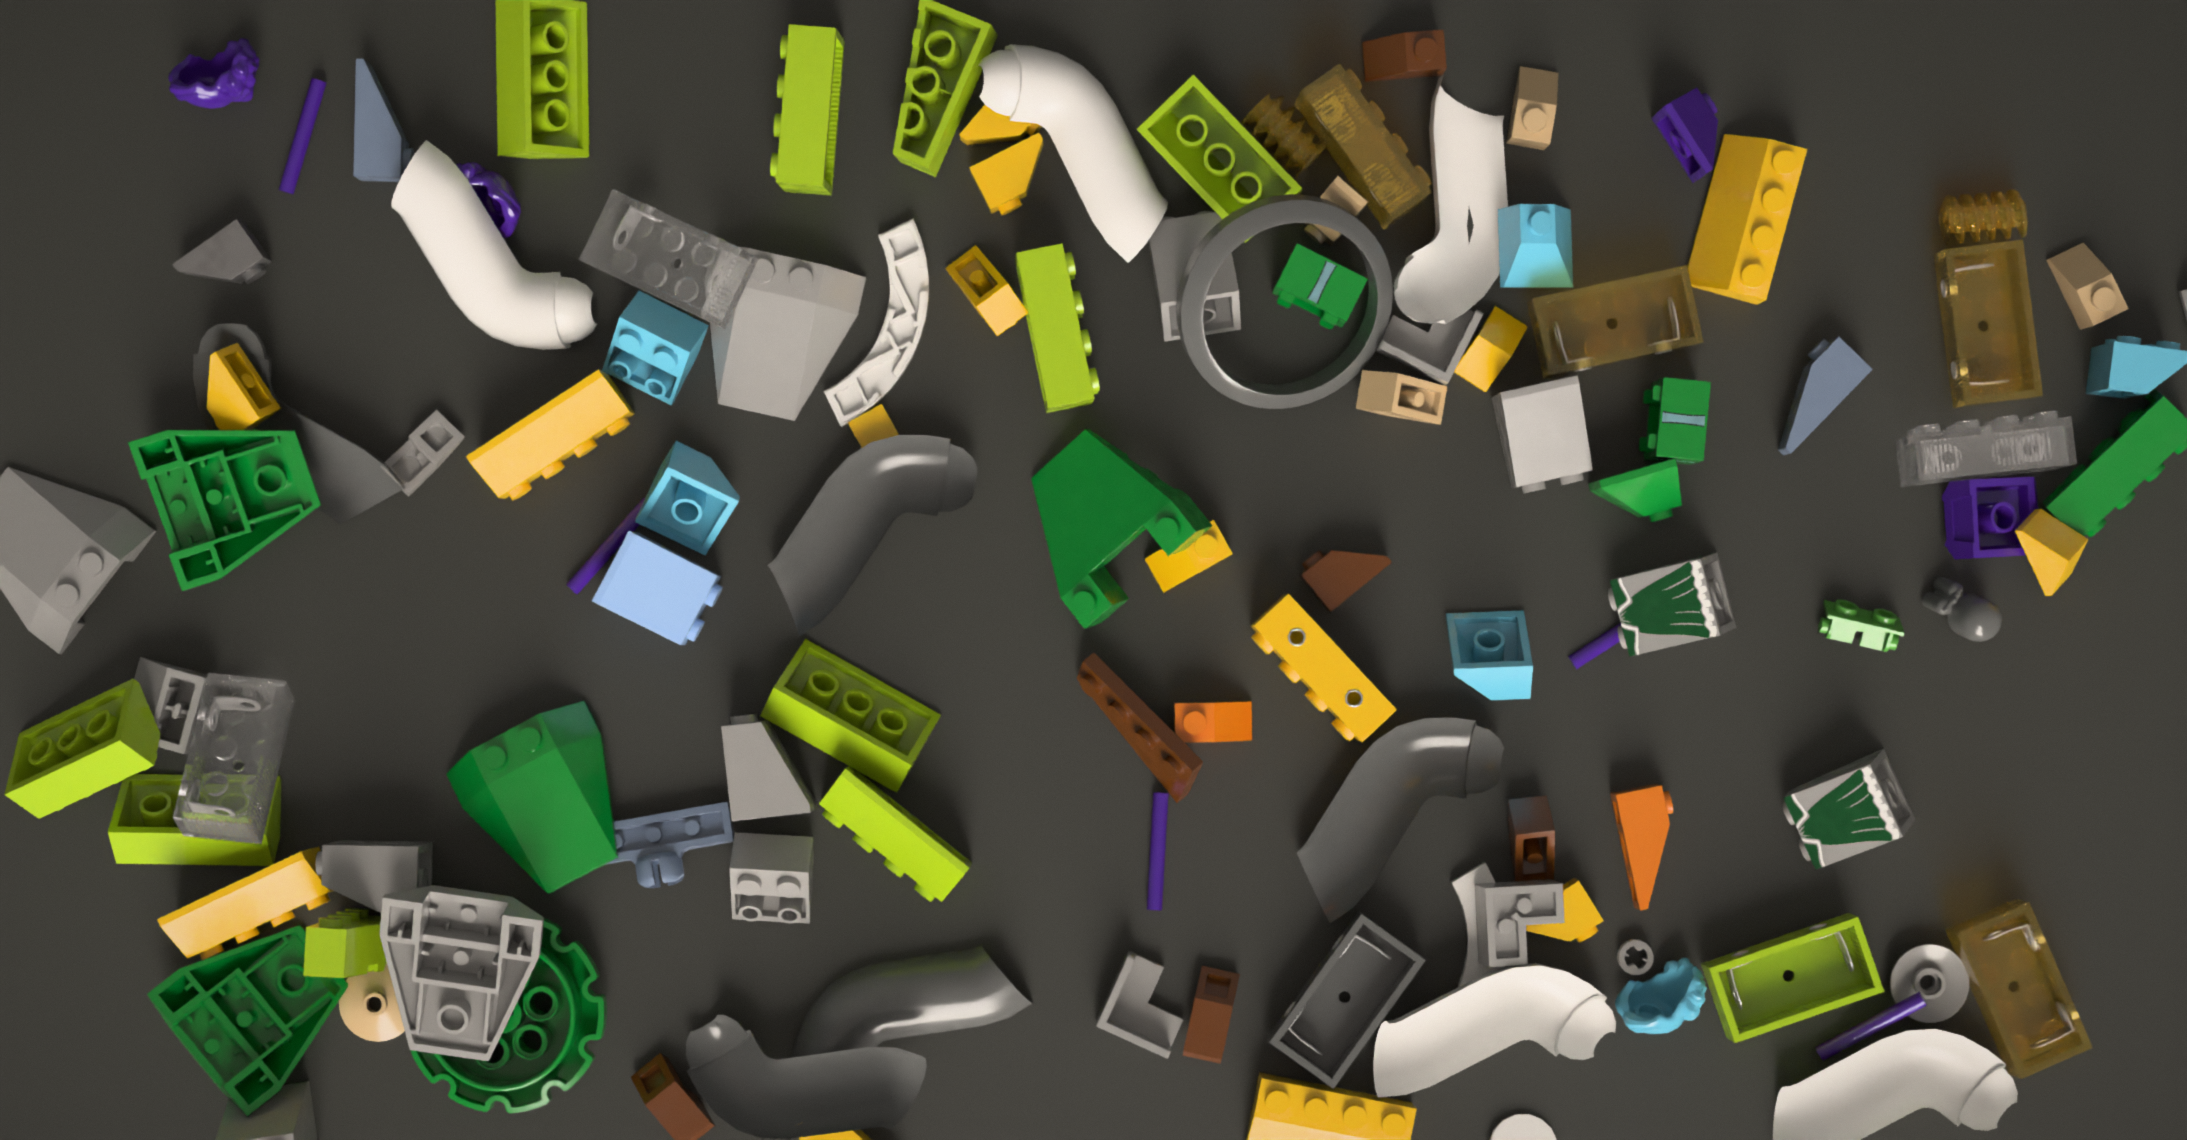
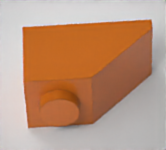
(1213, 721)

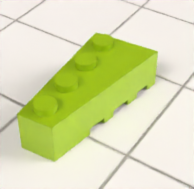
(939, 82)
(344, 945)

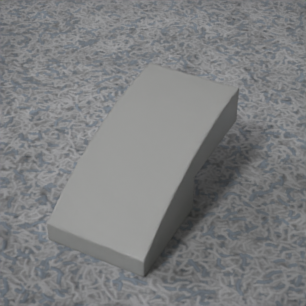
(424, 451)

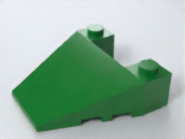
(1093, 508)

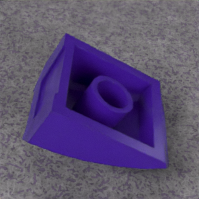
(1985, 514)

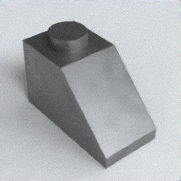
(227, 256)

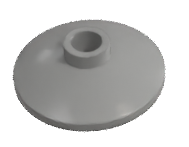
(1948, 985)

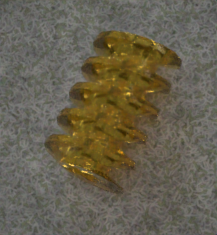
(1284, 133)
(1983, 214)

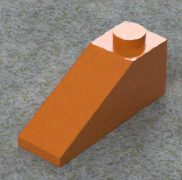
(1642, 832)

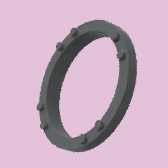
(1224, 240)

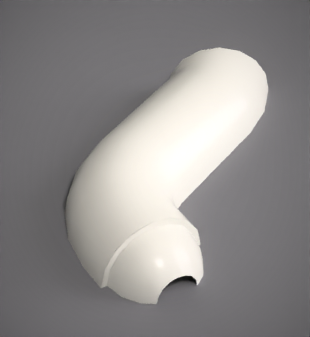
(1088, 134)
(1466, 173)
(479, 266)
(1523, 1005)
(1894, 1080)

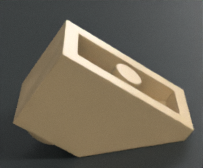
(1533, 108)
(1343, 195)
(2087, 286)
(1401, 396)

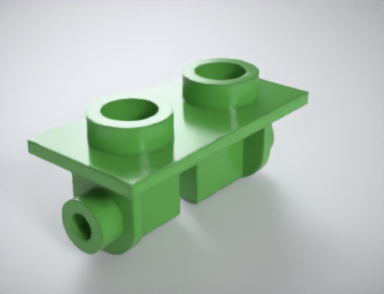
(1846, 618)

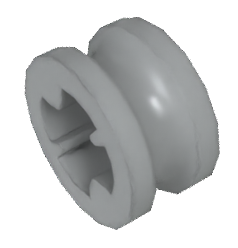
(1632, 968)

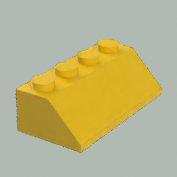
(1745, 217)
(552, 435)
(246, 905)
(1315, 1111)

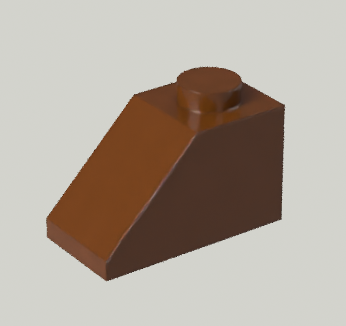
(1405, 56)
(1340, 574)
(1531, 838)

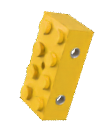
(1324, 669)

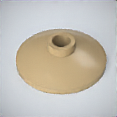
(358, 1015)

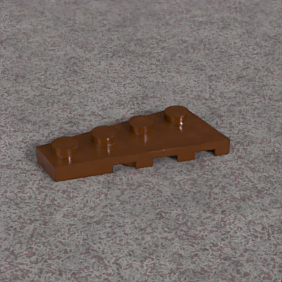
(1146, 733)

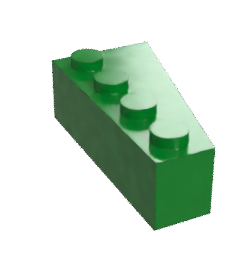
(2120, 466)

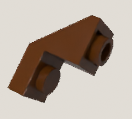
(1211, 1014)
(670, 1102)

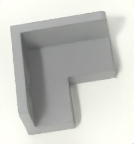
(1431, 352)
(1504, 912)
(1129, 1011)

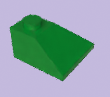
(1644, 490)

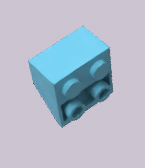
(654, 347)
(2129, 369)

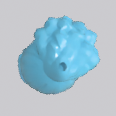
(1663, 1000)

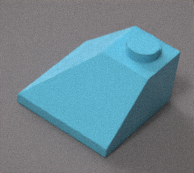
(1535, 246)
(688, 499)
(1492, 652)

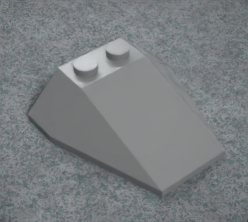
(783, 333)
(60, 552)
(458, 965)

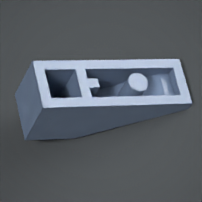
(379, 141)
(1823, 385)

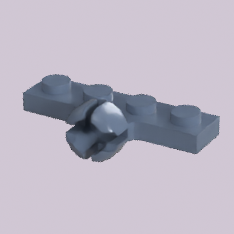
(665, 838)

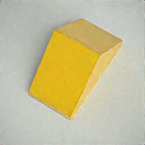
(1490, 349)
(2050, 548)

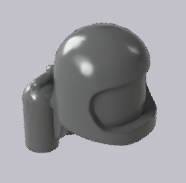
(1966, 612)

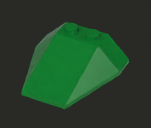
(223, 494)
(543, 795)
(249, 1014)

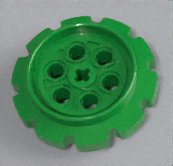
(524, 1074)

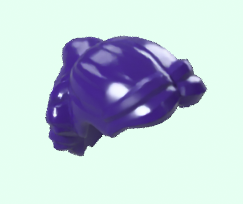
(216, 81)
(496, 196)

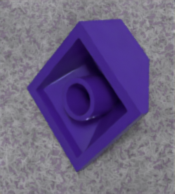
(1690, 131)

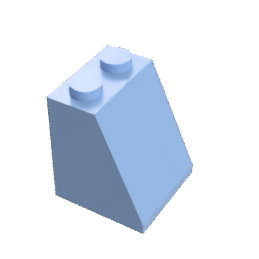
(658, 589)

